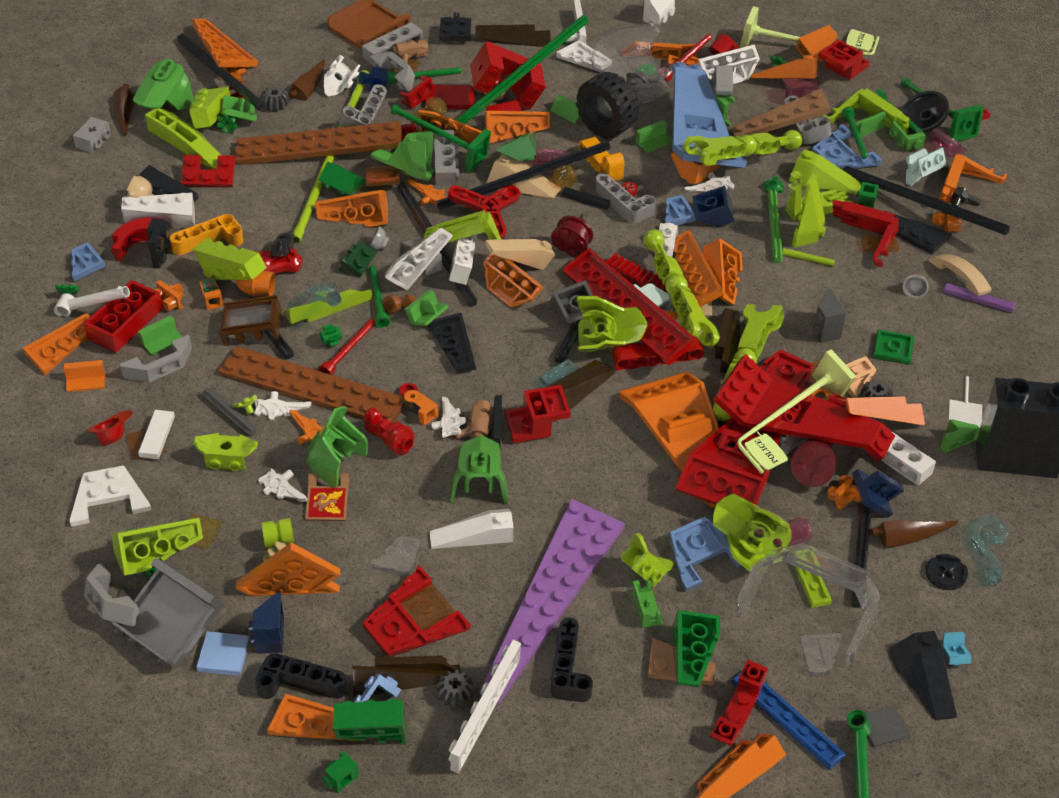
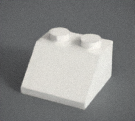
(658, 10)

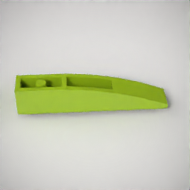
(181, 135)

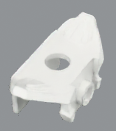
(331, 84)

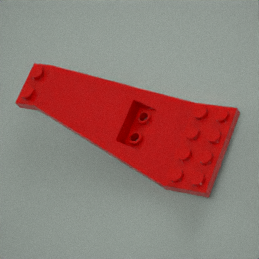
(753, 395)
(722, 470)

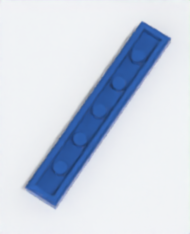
(797, 726)

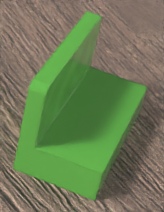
(566, 109)
(871, 123)
(653, 136)
(159, 335)

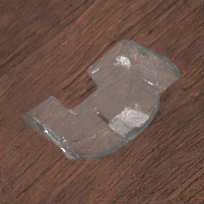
(628, 51)

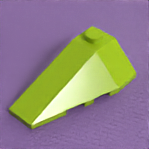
(811, 216)
(140, 546)

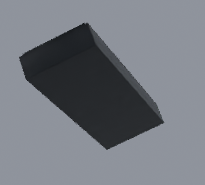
(497, 419)

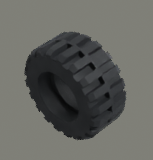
(619, 97)

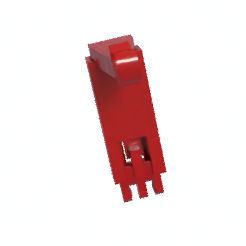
(870, 220)

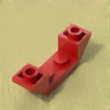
(741, 705)

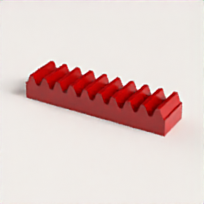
(633, 273)

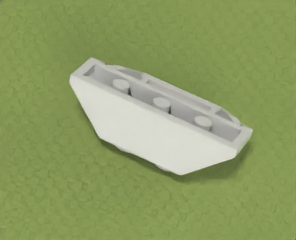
(742, 60)

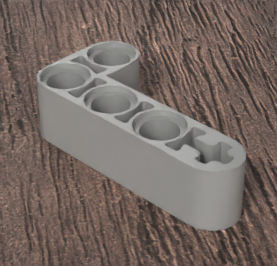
(722, 80)
(354, 117)
(811, 130)
(623, 202)

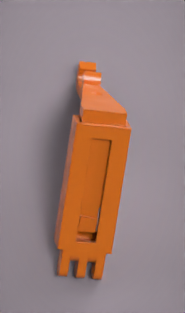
(966, 166)

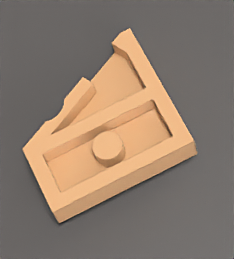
(864, 372)

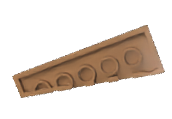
(787, 114)

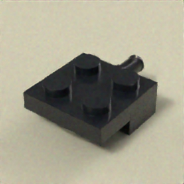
(455, 28)
(159, 241)

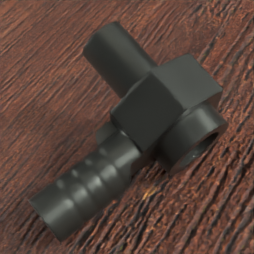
(961, 195)

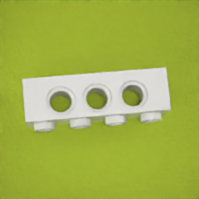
(462, 259)
(909, 461)

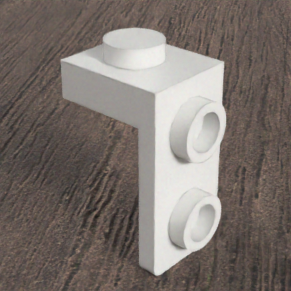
(670, 232)

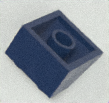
(714, 207)
(268, 626)

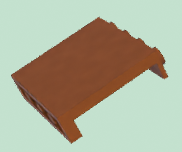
(365, 22)

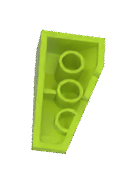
(828, 174)

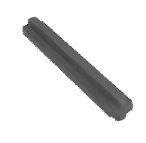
(228, 411)

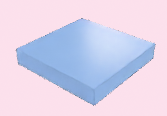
(223, 653)

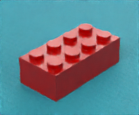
(123, 318)

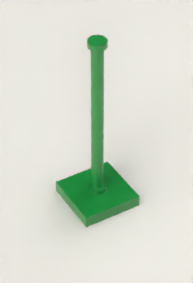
(965, 121)
(476, 151)

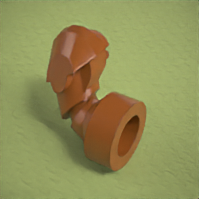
(393, 303)

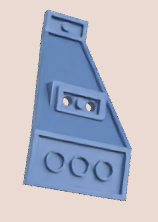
(696, 112)

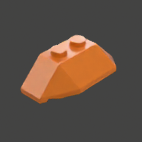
(509, 281)

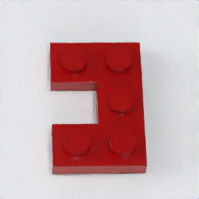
(195, 177)

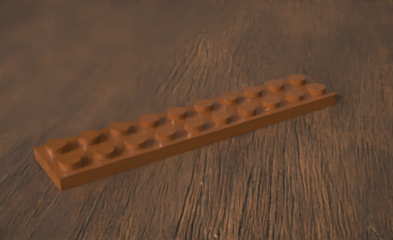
(318, 143)
(309, 384)

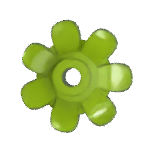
(246, 404)

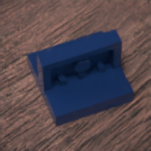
(877, 491)

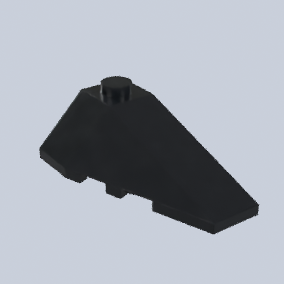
(923, 666)

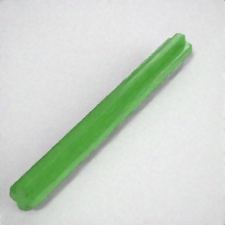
(774, 226)

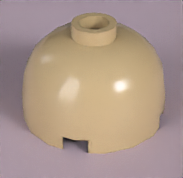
(139, 187)

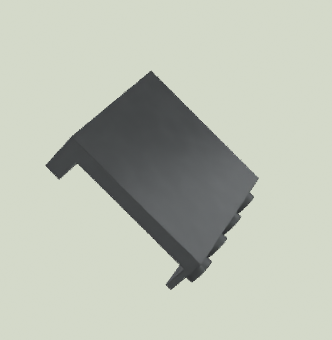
(170, 615)

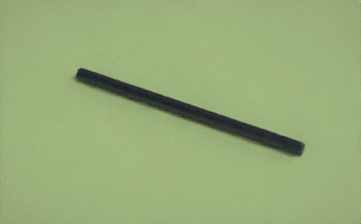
(221, 71)
(531, 172)
(929, 201)
(424, 223)

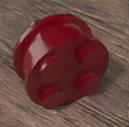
(572, 235)
(813, 463)

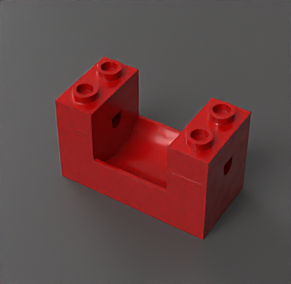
(496, 63)

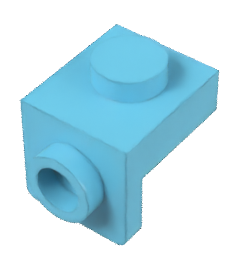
(954, 648)

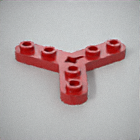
(478, 202)

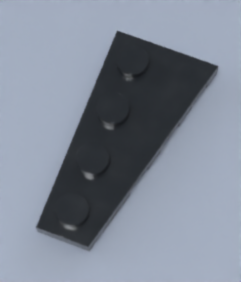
(164, 184)
(454, 341)

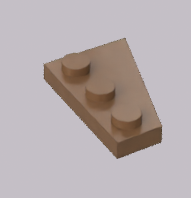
(663, 665)

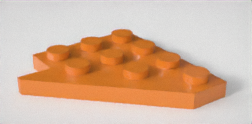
(291, 572)

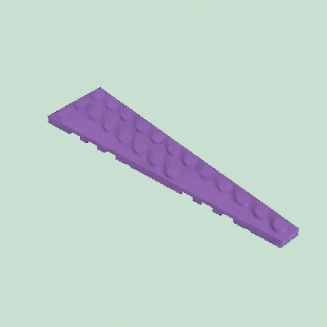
(566, 566)

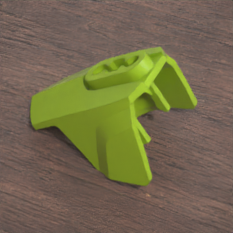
(618, 324)
(740, 522)

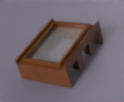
(250, 316)

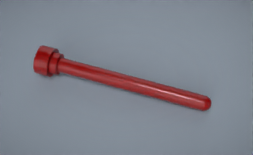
(690, 53)
(329, 366)

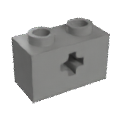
(92, 135)

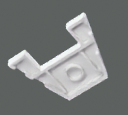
(106, 487)

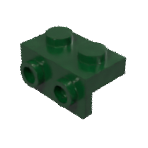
(358, 258)

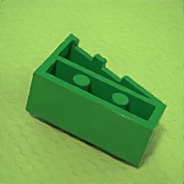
(371, 720)

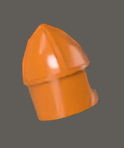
(259, 285)

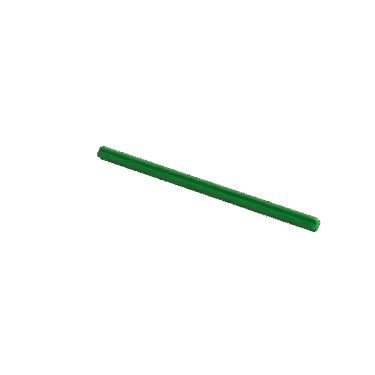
(523, 69)

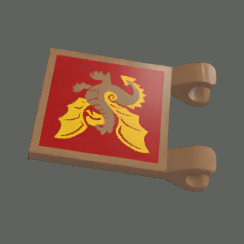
(327, 502)

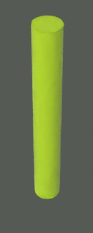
(808, 257)

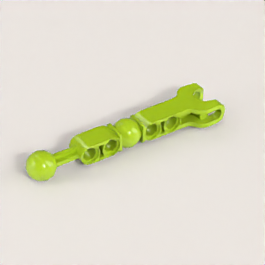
(733, 147)
(676, 286)
(757, 329)

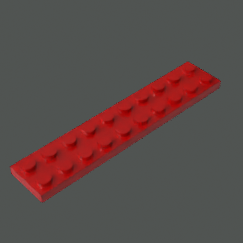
(662, 334)

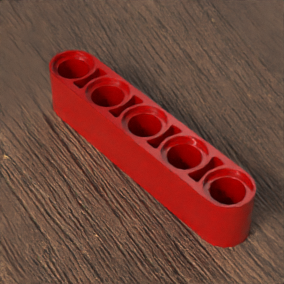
(639, 355)

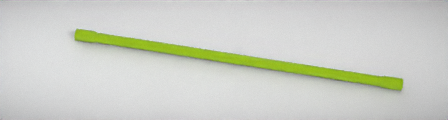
(300, 228)

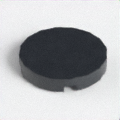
(946, 572)

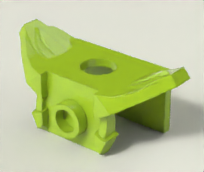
(225, 450)
(643, 562)

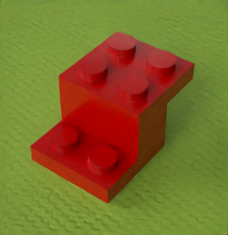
(844, 59)
(538, 411)

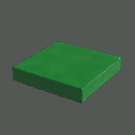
(893, 347)

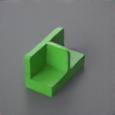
(238, 108)
(425, 309)

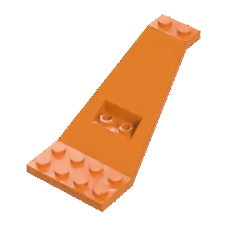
(675, 413)

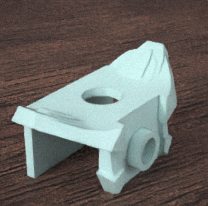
(922, 164)

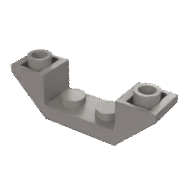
(390, 60)
(134, 369)
(118, 610)

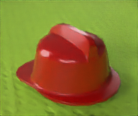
(111, 429)

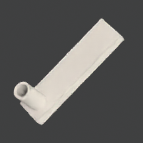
(581, 34)

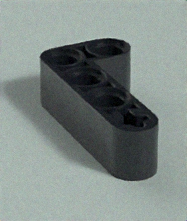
(566, 658)
(327, 683)

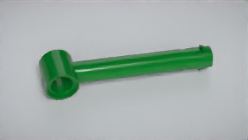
(860, 751)

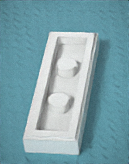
(156, 434)

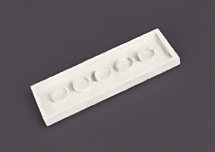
(482, 710)

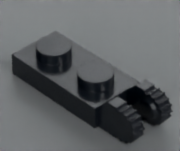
(283, 244)

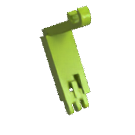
(872, 105)
(795, 204)
(468, 226)

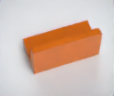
(84, 375)

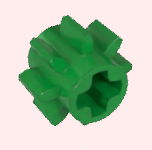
(330, 335)

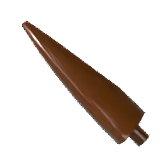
(306, 83)
(123, 106)
(904, 532)

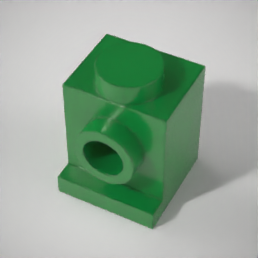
(867, 194)
(340, 772)

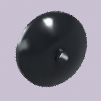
(927, 110)

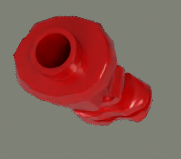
(288, 263)
(395, 436)

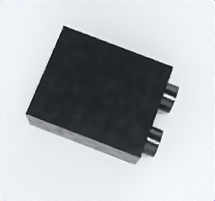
(1020, 429)

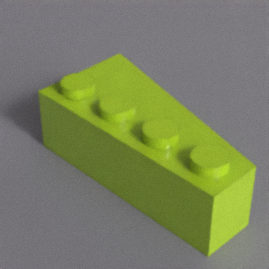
(228, 261)

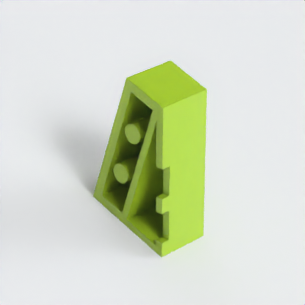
(207, 106)

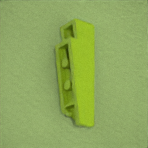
(321, 309)

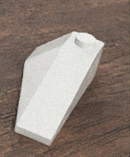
(415, 261)
(480, 529)

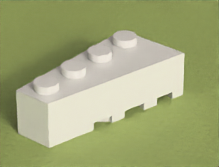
(174, 208)

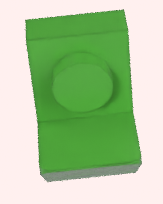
(958, 434)

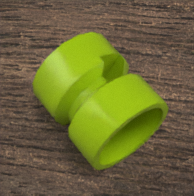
(277, 532)

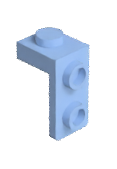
(386, 684)

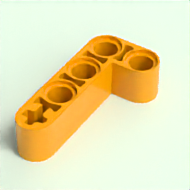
(604, 162)
(216, 229)

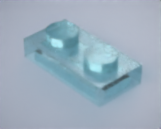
(558, 373)

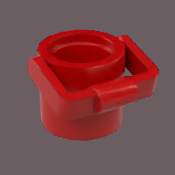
(722, 44)

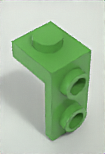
(907, 142)

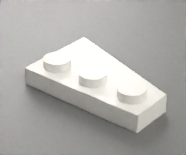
(577, 53)

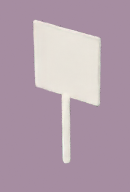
(966, 411)

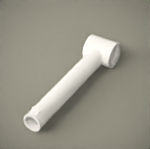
(68, 302)

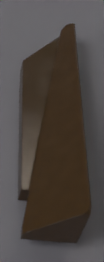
(516, 34)
(729, 338)
(584, 381)
(407, 671)

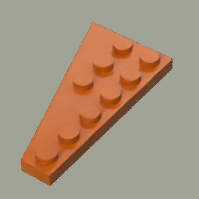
(221, 47)
(696, 270)

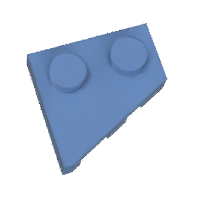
(678, 211)
(85, 261)

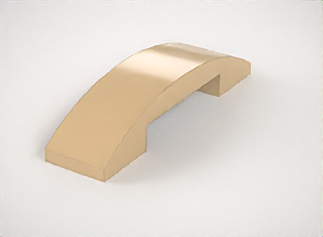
(975, 280)

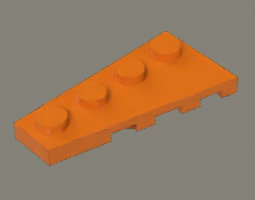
(514, 123)
(57, 345)
(303, 719)

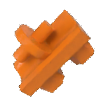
(950, 222)
(171, 294)
(845, 493)

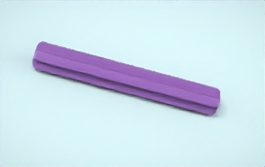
(985, 299)

